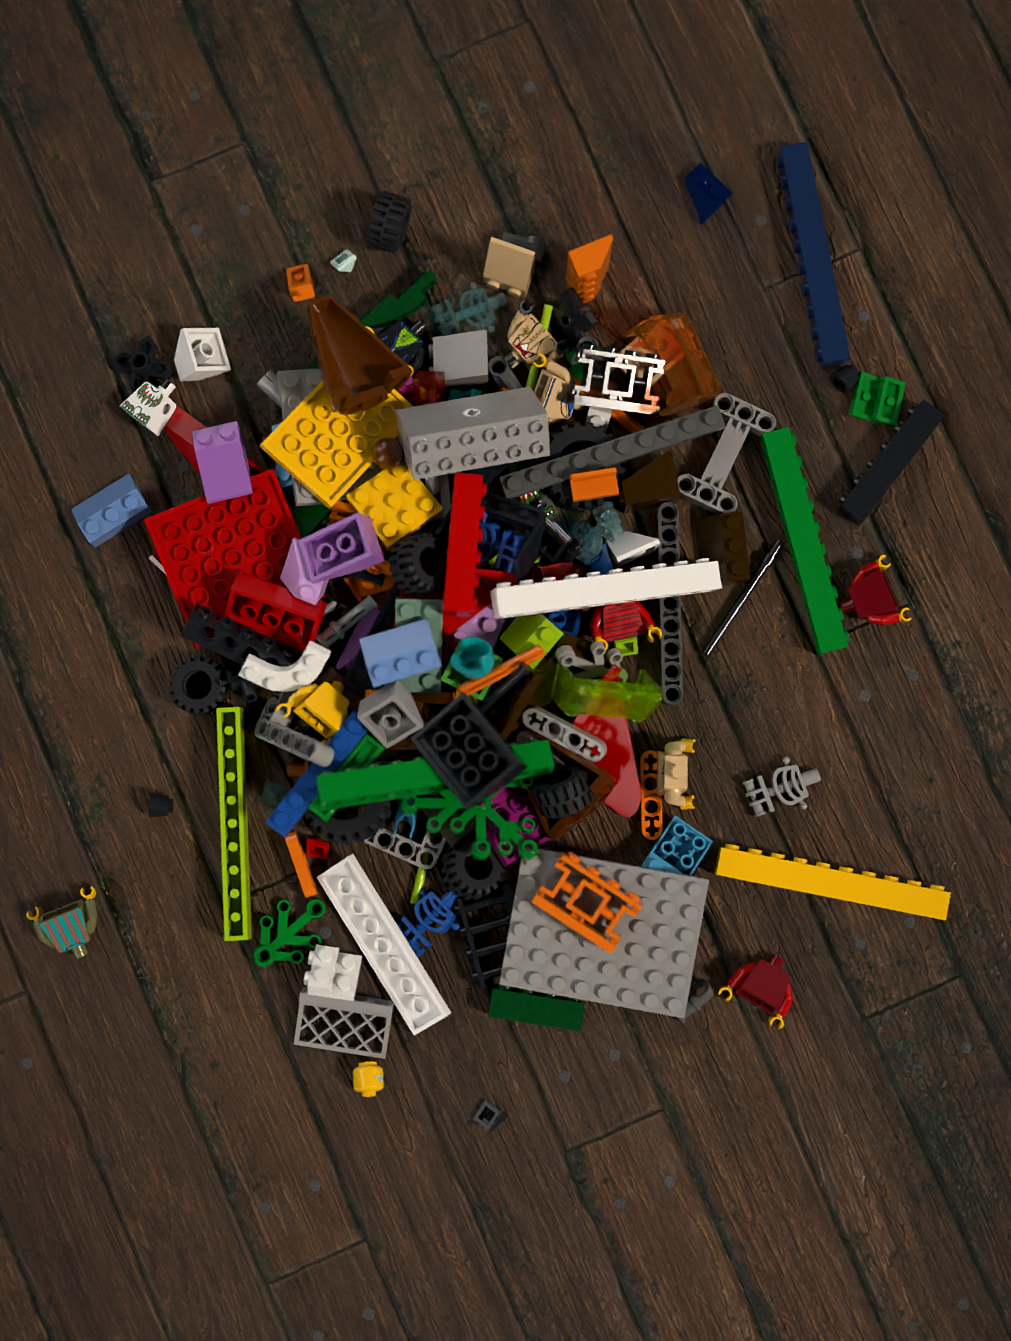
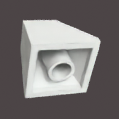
(200, 354)
(630, 547)

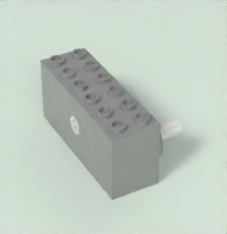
(472, 433)

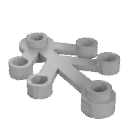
(567, 657)

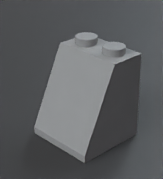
(461, 358)

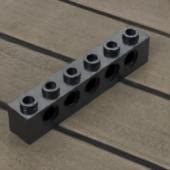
(243, 640)

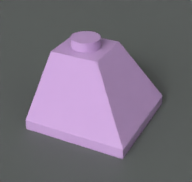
(297, 578)

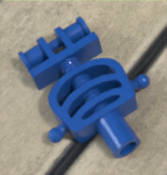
(492, 541)
(444, 903)

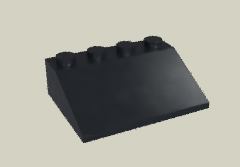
(468, 751)

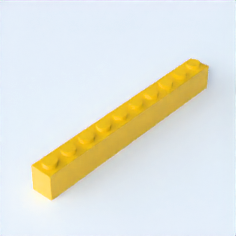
(832, 883)

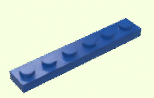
(305, 790)

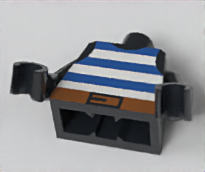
(556, 542)

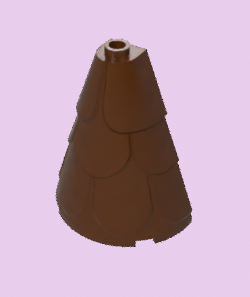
(352, 359)
(599, 777)

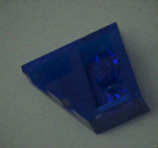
(706, 192)

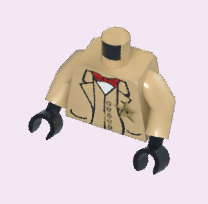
(528, 340)

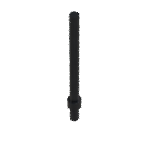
(767, 561)

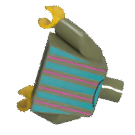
(68, 925)

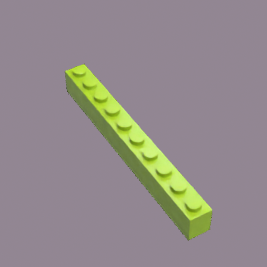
(234, 824)

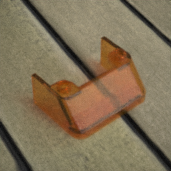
(686, 361)

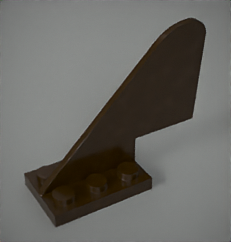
(537, 686)

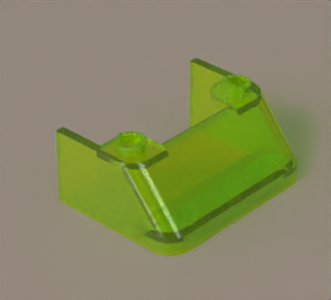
(606, 697)

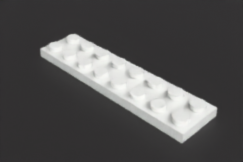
(383, 944)

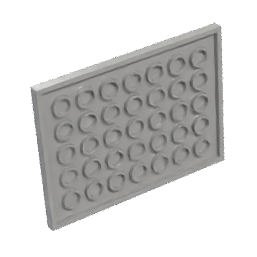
(650, 962)

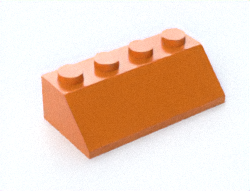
(588, 267)

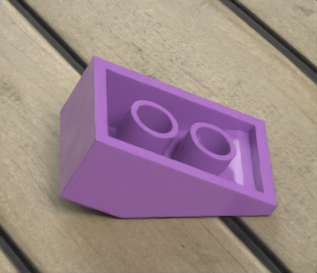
(222, 462)
(341, 548)

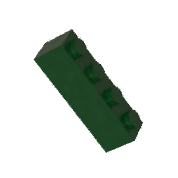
(536, 1008)

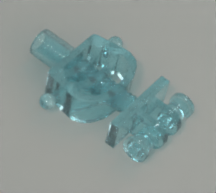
(490, 304)
(607, 525)

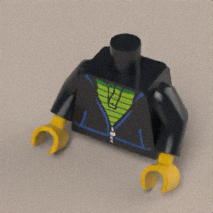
(404, 341)

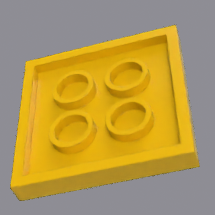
(395, 504)

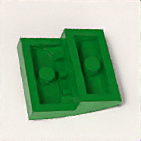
(877, 399)

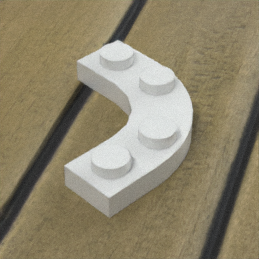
(286, 677)

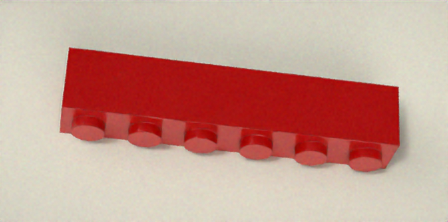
(462, 545)

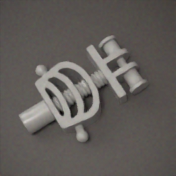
(802, 780)

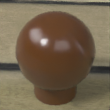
(387, 453)

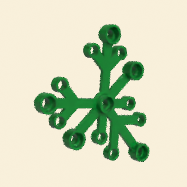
(507, 829)

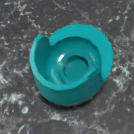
(474, 658)

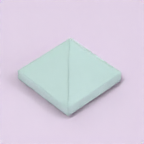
(344, 261)

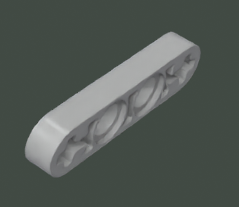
(565, 730)

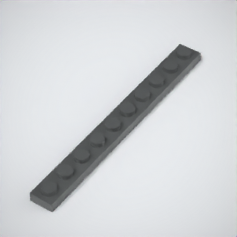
(613, 452)

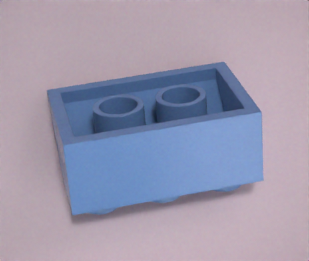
(111, 510)
(400, 652)

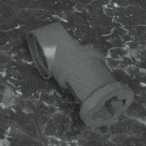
(696, 1001)

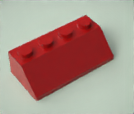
(274, 611)

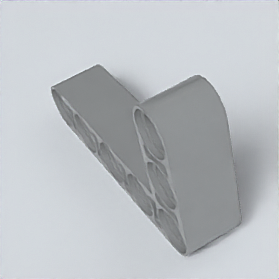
(277, 732)
(396, 841)

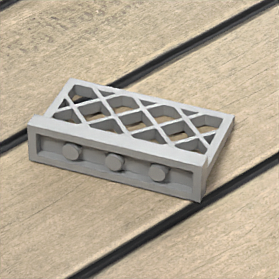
(362, 1005)

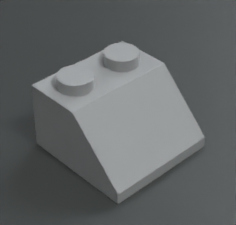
(390, 714)

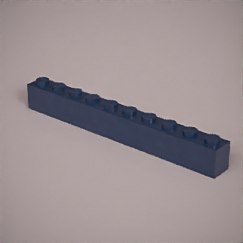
(813, 255)

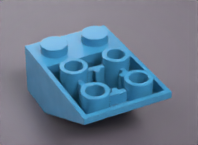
(678, 849)

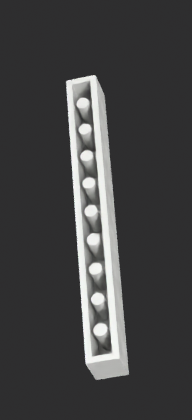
(605, 589)

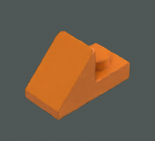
(300, 282)

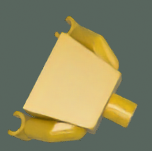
(320, 707)

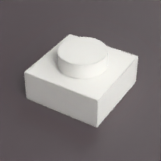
(599, 416)

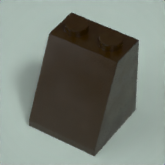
(650, 486)

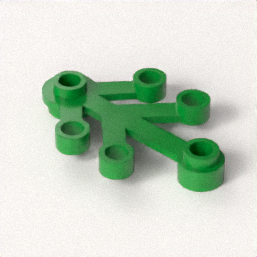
(286, 935)

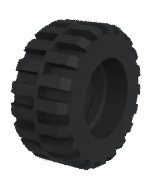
(571, 438)
(353, 829)

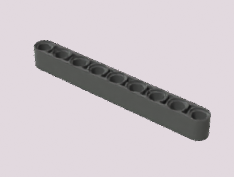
(665, 615)

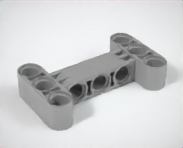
(725, 454)

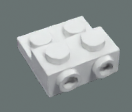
(332, 973)

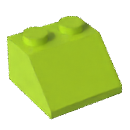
(529, 632)

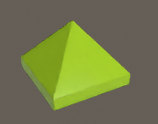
(627, 646)

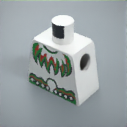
(151, 405)

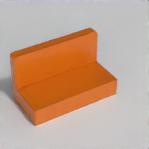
(594, 484)

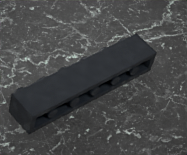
(891, 462)

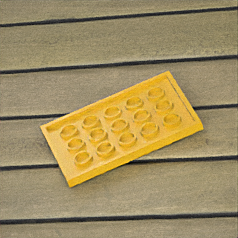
(328, 448)

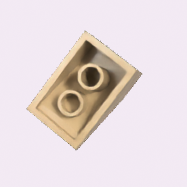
(509, 267)

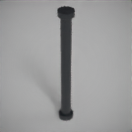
(523, 669)

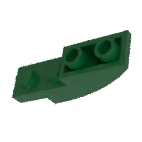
(409, 303)

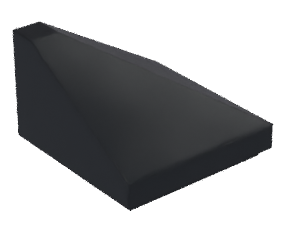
(489, 1116)

